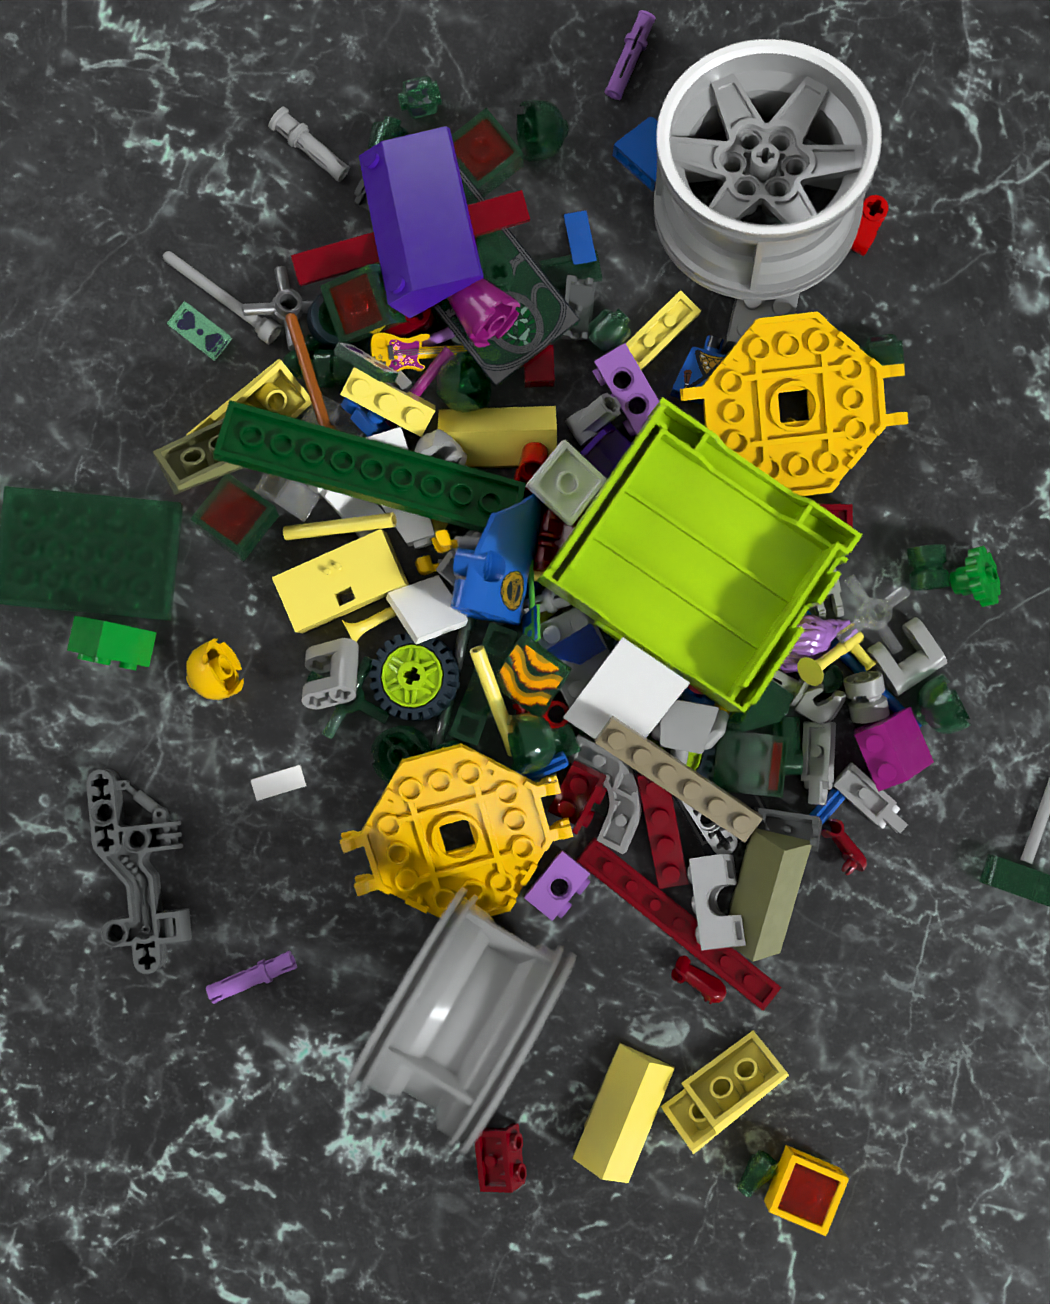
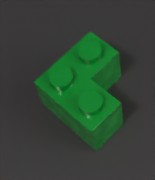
(107, 641)

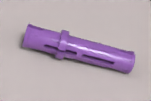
(642, 25)
(260, 973)

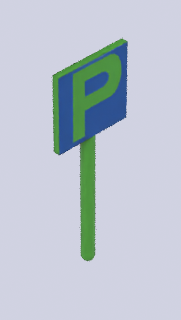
(531, 619)

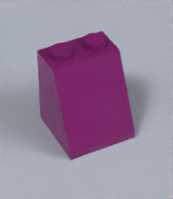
(893, 748)

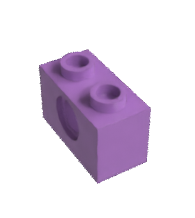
(561, 867)

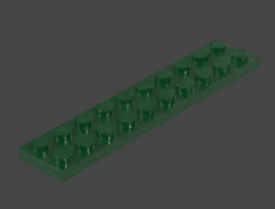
(362, 468)

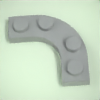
(622, 790)

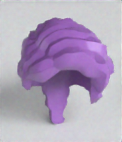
(813, 641)

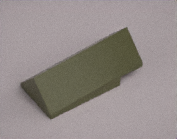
(191, 461)
(768, 890)

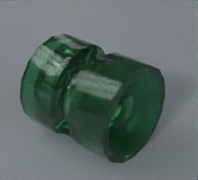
(330, 368)
(928, 567)

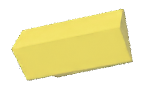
(272, 391)
(499, 434)
(723, 1090)
(622, 1114)

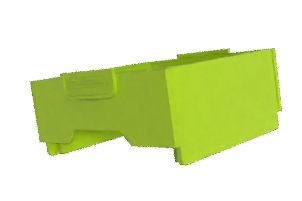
(700, 559)

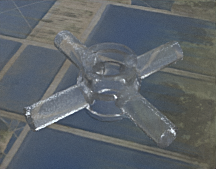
(863, 617)

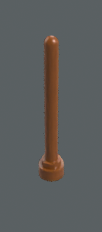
(308, 371)

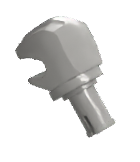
(441, 446)
(803, 701)

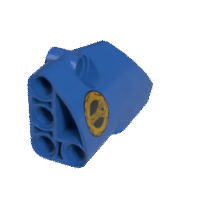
(499, 565)

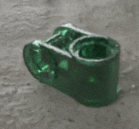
(493, 262)

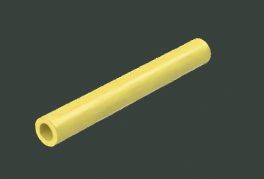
(340, 526)
(492, 693)

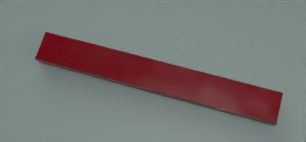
(360, 251)
(676, 922)

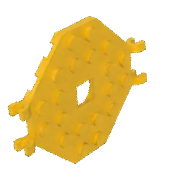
(842, 400)
(449, 787)

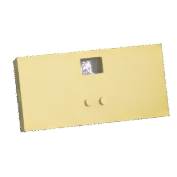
(340, 581)

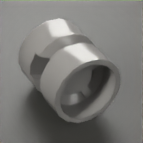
(867, 699)

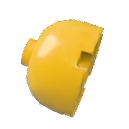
(213, 671)

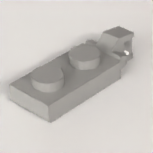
(818, 760)
(865, 797)

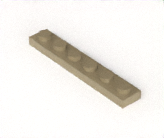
(678, 779)

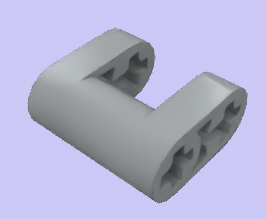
(341, 660)
(914, 668)

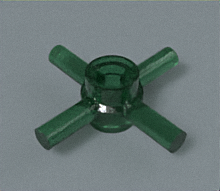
(359, 704)

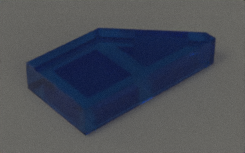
(579, 646)

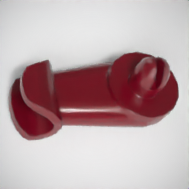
(850, 852)
(708, 985)

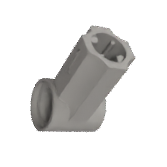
(591, 420)

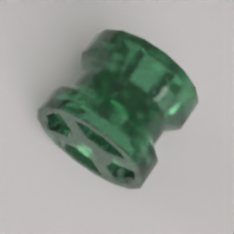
(832, 679)

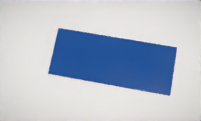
(580, 237)

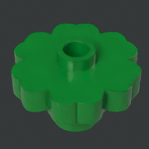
(977, 577)

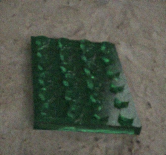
(89, 553)

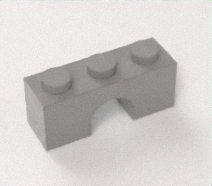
(708, 878)

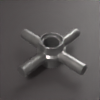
(284, 297)

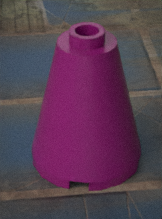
(484, 311)

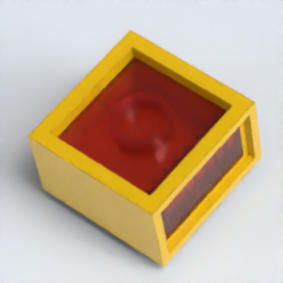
(806, 1190)

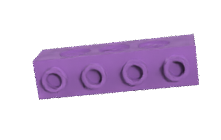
(622, 361)

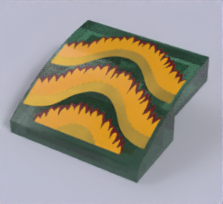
(532, 676)

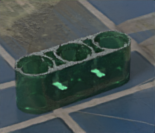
(1016, 879)

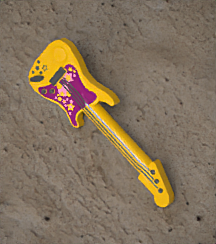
(405, 352)

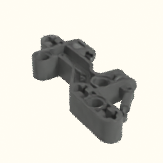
(132, 866)

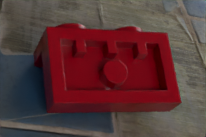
(578, 793)
(500, 1159)

